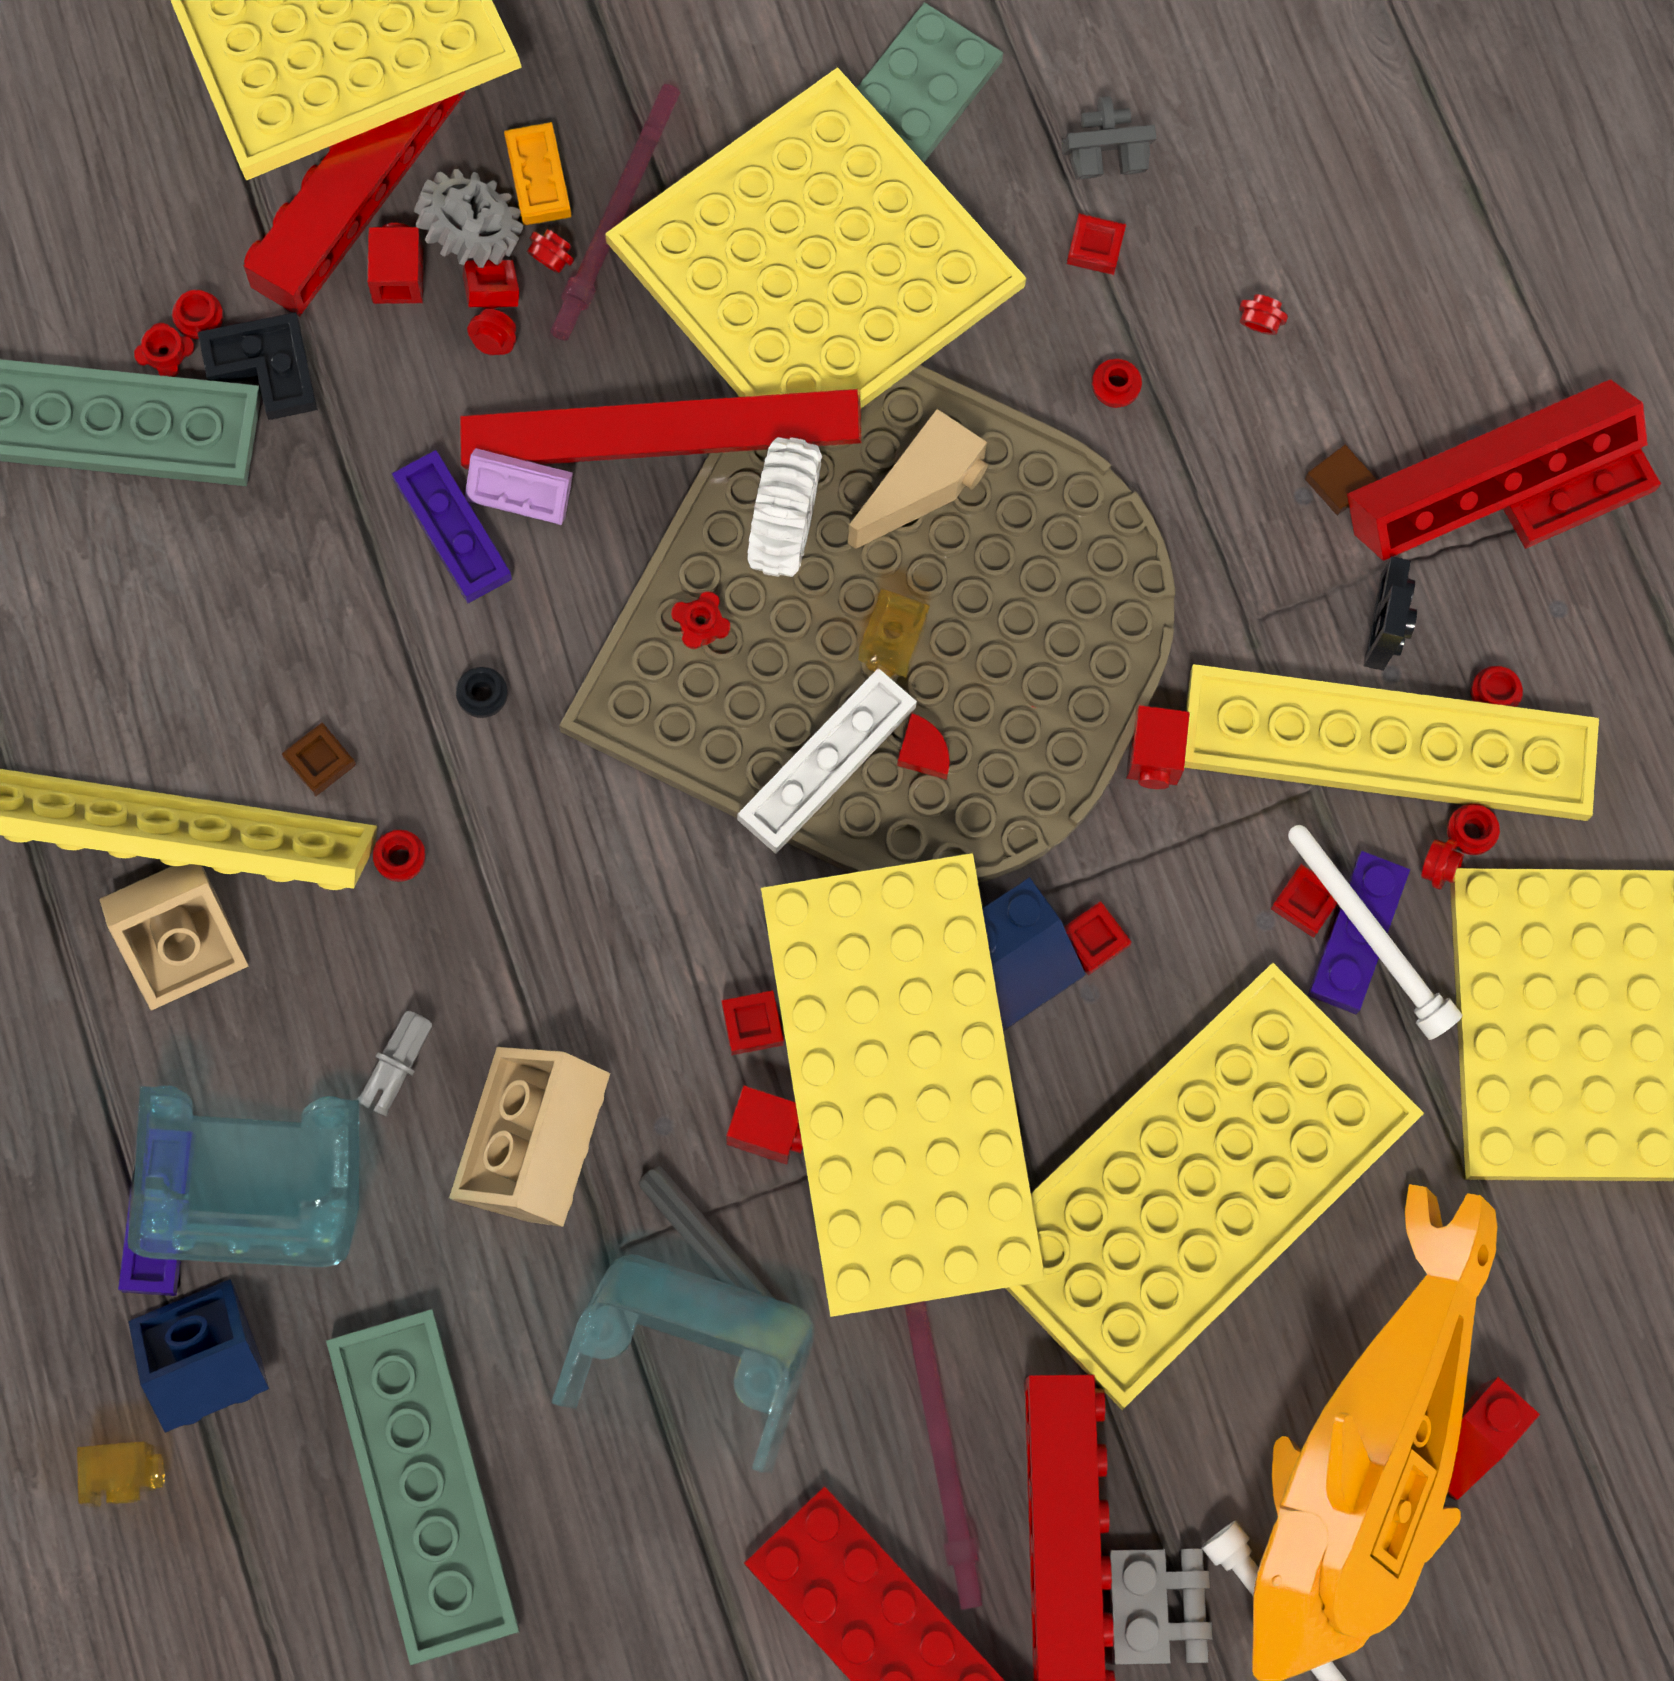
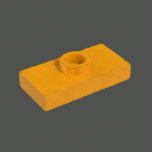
(537, 173)

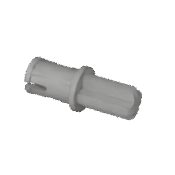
(396, 1061)

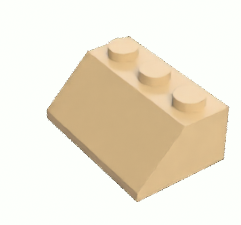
(530, 1135)

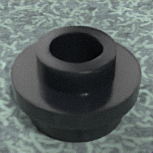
(478, 678)

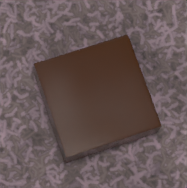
(1338, 476)
(318, 759)

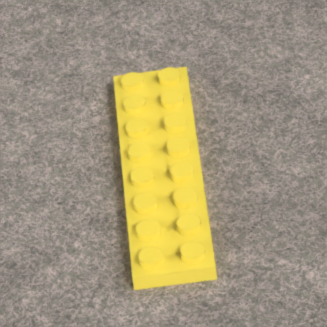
(1391, 742)
(183, 830)

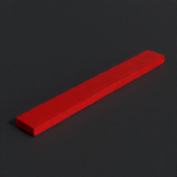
(665, 428)

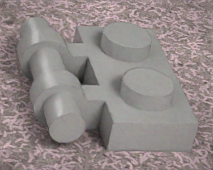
(1141, 1606)

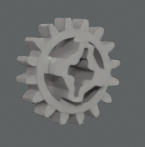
(468, 218)

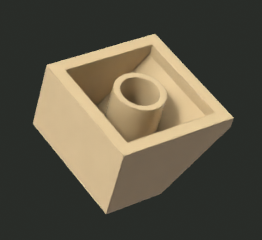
(173, 933)

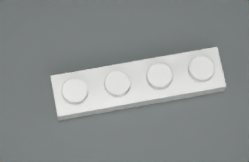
(826, 760)

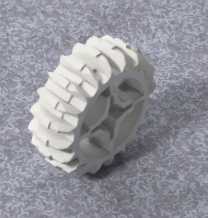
(784, 506)

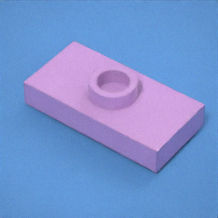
(518, 486)

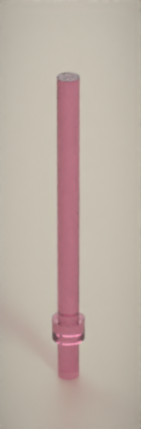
(580, 289)
(961, 1550)

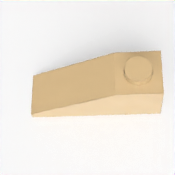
(923, 479)

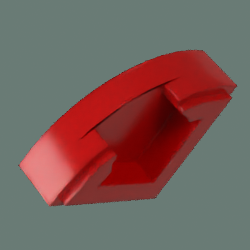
(924, 749)

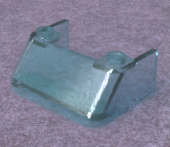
(762, 1331)

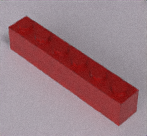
(337, 206)
(1497, 469)
(1066, 1528)

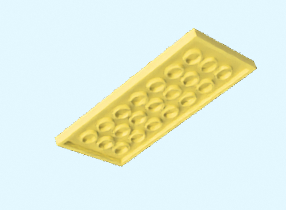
(902, 1085)
(1204, 1182)

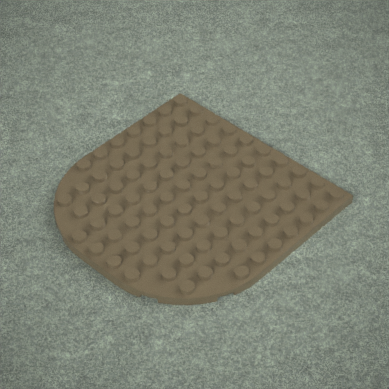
(1037, 594)

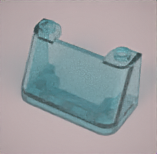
(243, 1184)

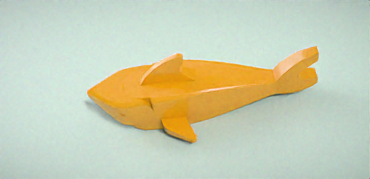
(1375, 1471)

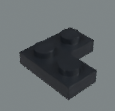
(264, 349)
(1392, 615)

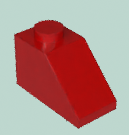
(1488, 1430)

